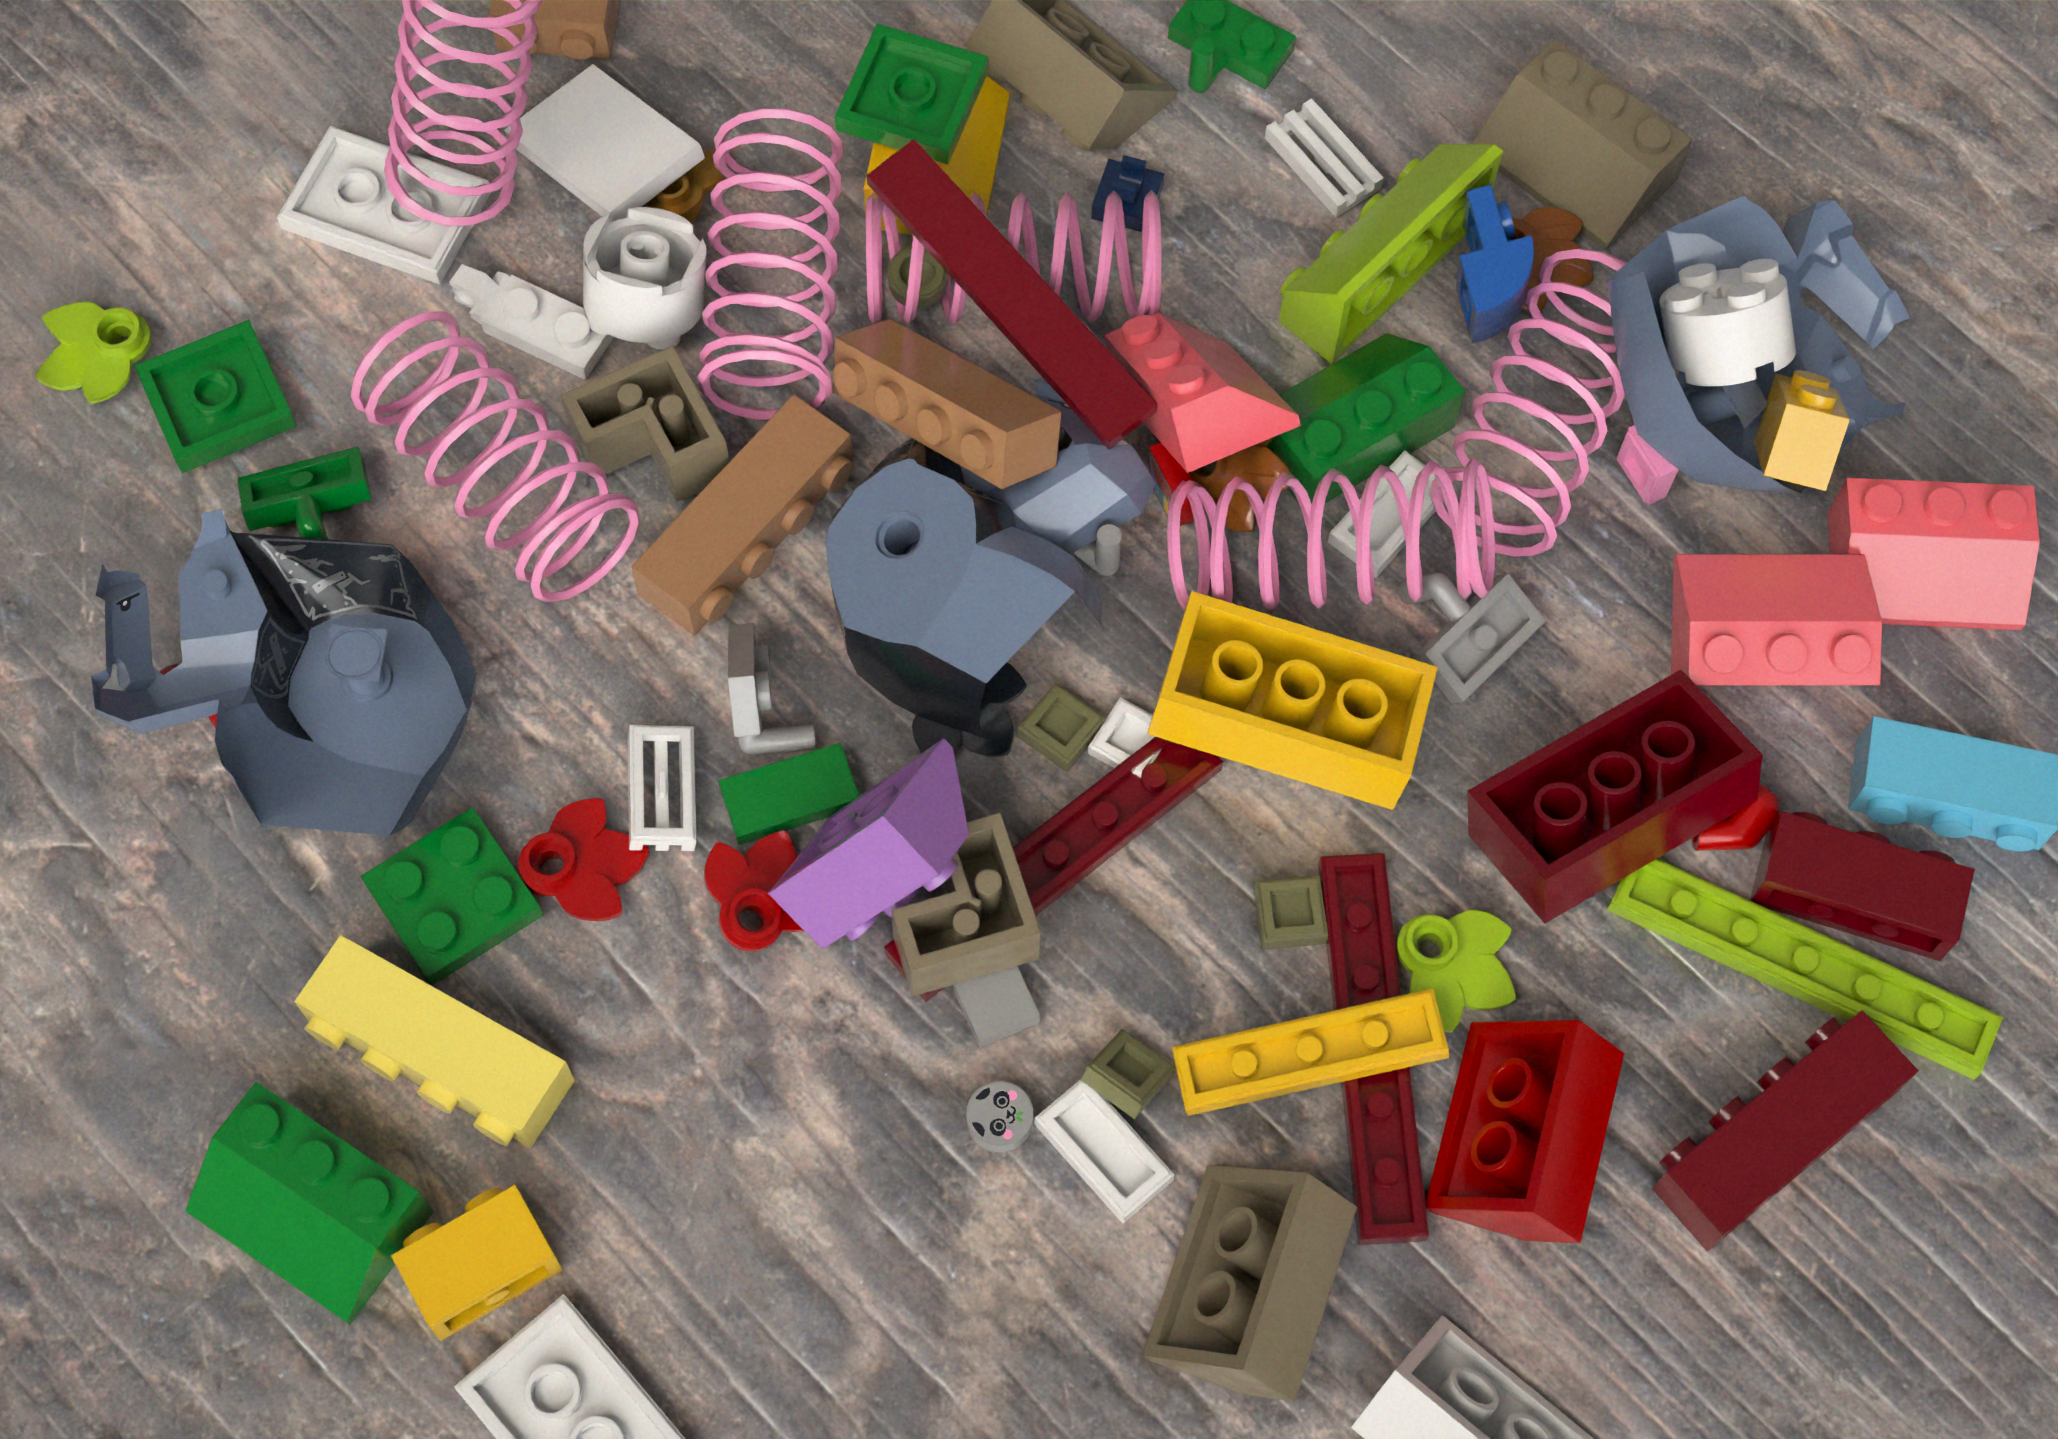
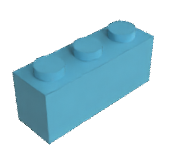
(1955, 784)

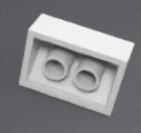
(1459, 1392)

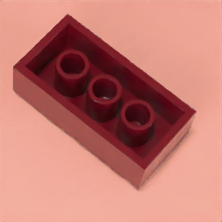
(1613, 795)

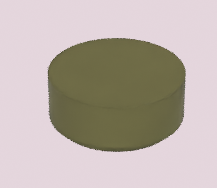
(933, 278)

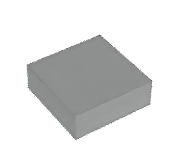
(997, 1005)

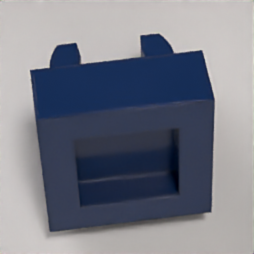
(1132, 184)

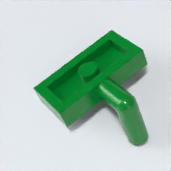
(1231, 39)
(304, 492)

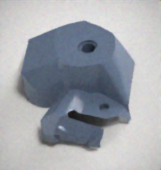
(1713, 428)

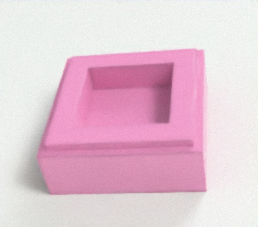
(1645, 467)

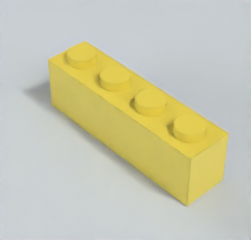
(433, 1042)

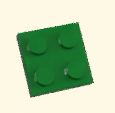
(912, 91)
(215, 396)
(452, 896)

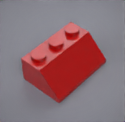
(1526, 1129)

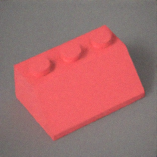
(1202, 389)
(1941, 549)
(1775, 619)

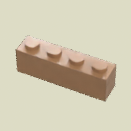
(946, 403)
(744, 515)

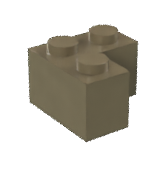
(646, 412)
(978, 925)

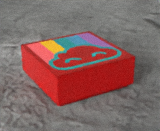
(1168, 476)

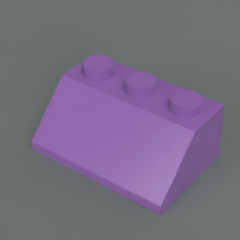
(878, 850)

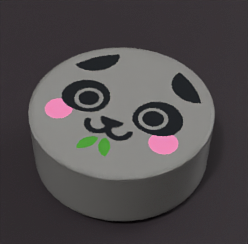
(999, 1116)

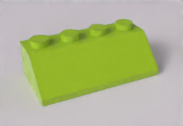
(1386, 250)

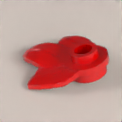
(592, 859)
(743, 884)

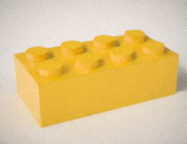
(1293, 701)

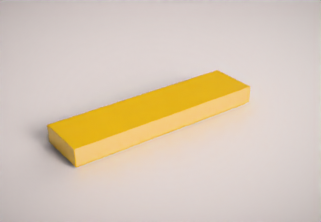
(1310, 1052)

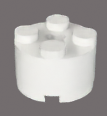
(643, 277)
(1727, 322)

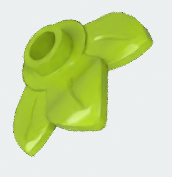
(89, 350)
(1465, 969)

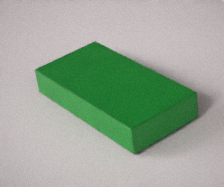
(788, 793)

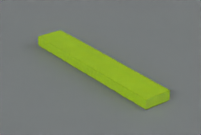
(1807, 965)

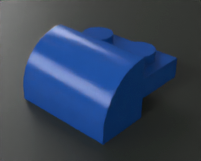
(1496, 271)

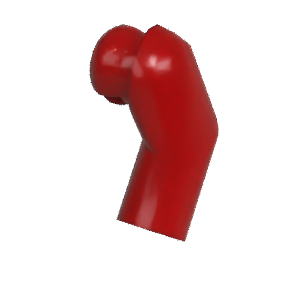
(1743, 828)

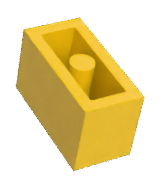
(1801, 430)
(475, 1261)

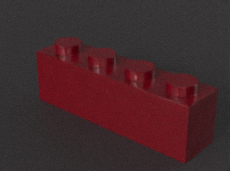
(1783, 1129)

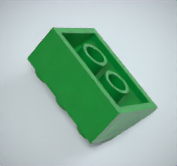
(1367, 412)
(304, 1202)

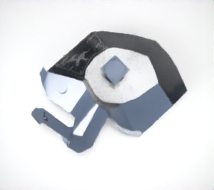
(955, 575)
(323, 670)

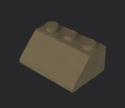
(1070, 70)
(1584, 143)
(1251, 1280)

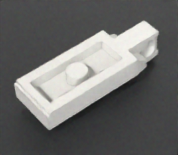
(531, 319)

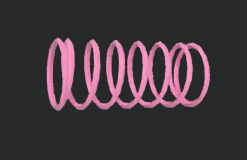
(403, 141)
(1021, 213)
(769, 221)
(439, 382)
(1559, 420)
(1216, 563)

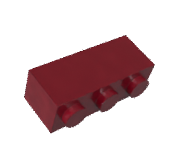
(1862, 885)

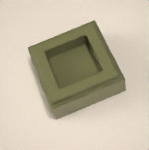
(1060, 727)
(1290, 912)
(1128, 1073)

